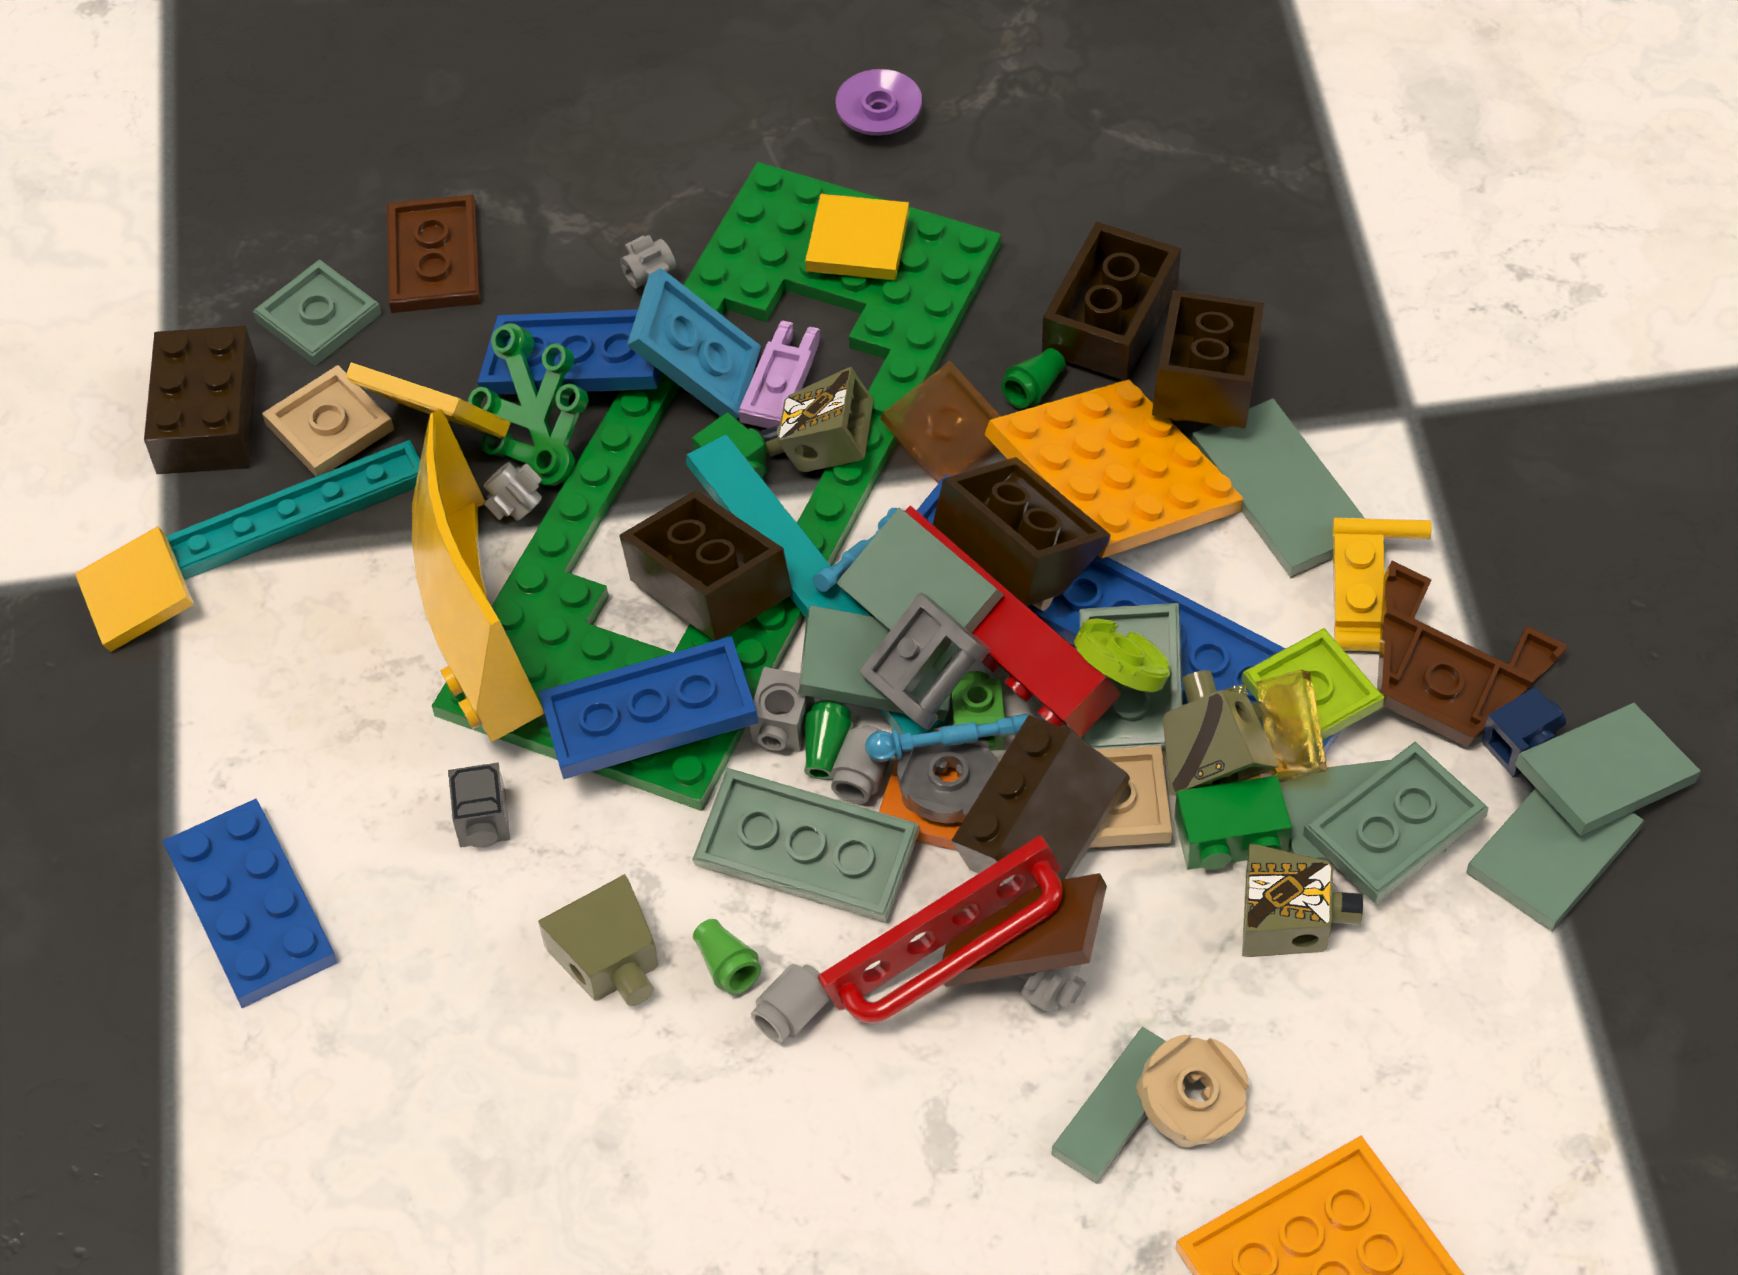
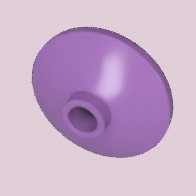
(878, 102)

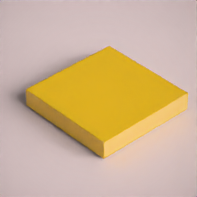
(857, 237)
(134, 589)

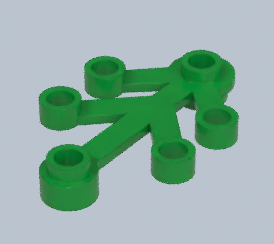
(534, 406)

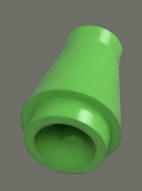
(728, 959)

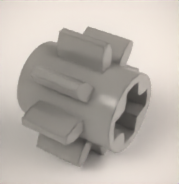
(645, 259)
(512, 491)
(1053, 987)

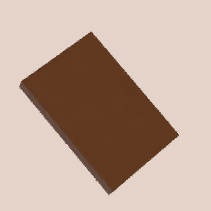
(433, 253)
(1055, 943)

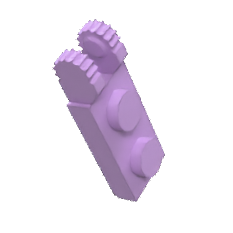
(778, 375)

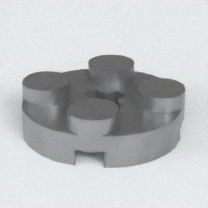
(942, 800)

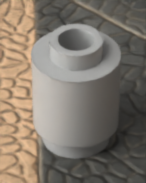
(853, 772)
(789, 1002)

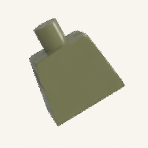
(604, 942)

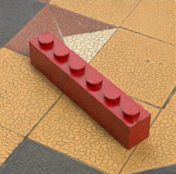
(1036, 656)

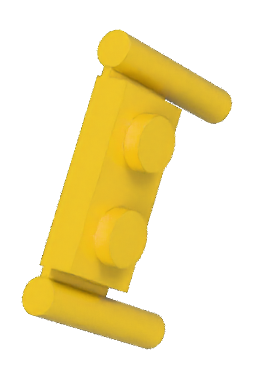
(1360, 575)

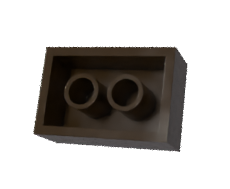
(1111, 300)
(1208, 359)
(201, 400)
(706, 564)

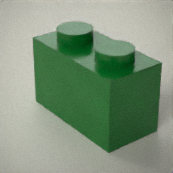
(1225, 818)

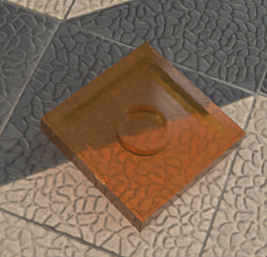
(942, 423)

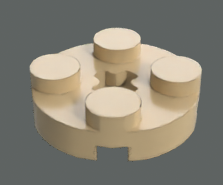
(1172, 1111)

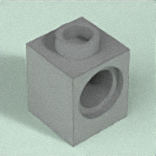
(774, 694)

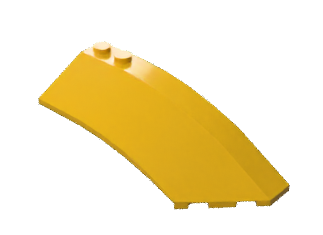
(454, 591)

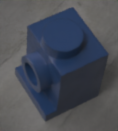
(1521, 726)

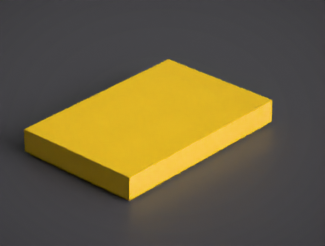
(427, 400)

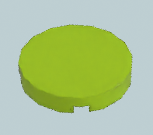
(1124, 659)

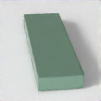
(1109, 1113)

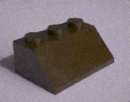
(1018, 529)
(1045, 788)

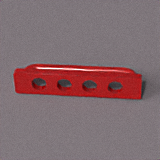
(850, 981)

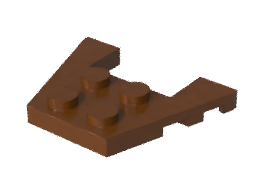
(1444, 679)

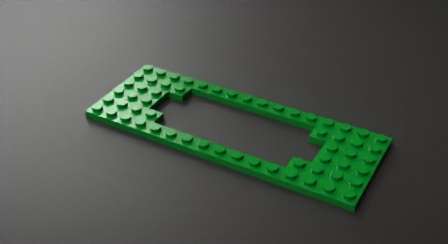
(742, 270)

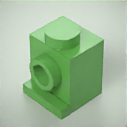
(979, 701)

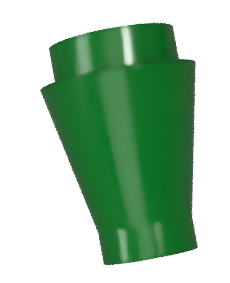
(1030, 380)
(824, 735)

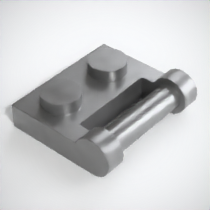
(912, 650)

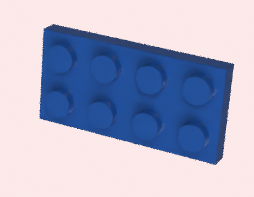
(598, 348)
(648, 707)
(249, 903)

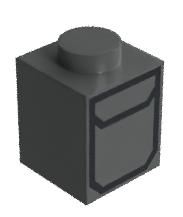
(479, 805)

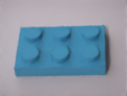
(693, 344)

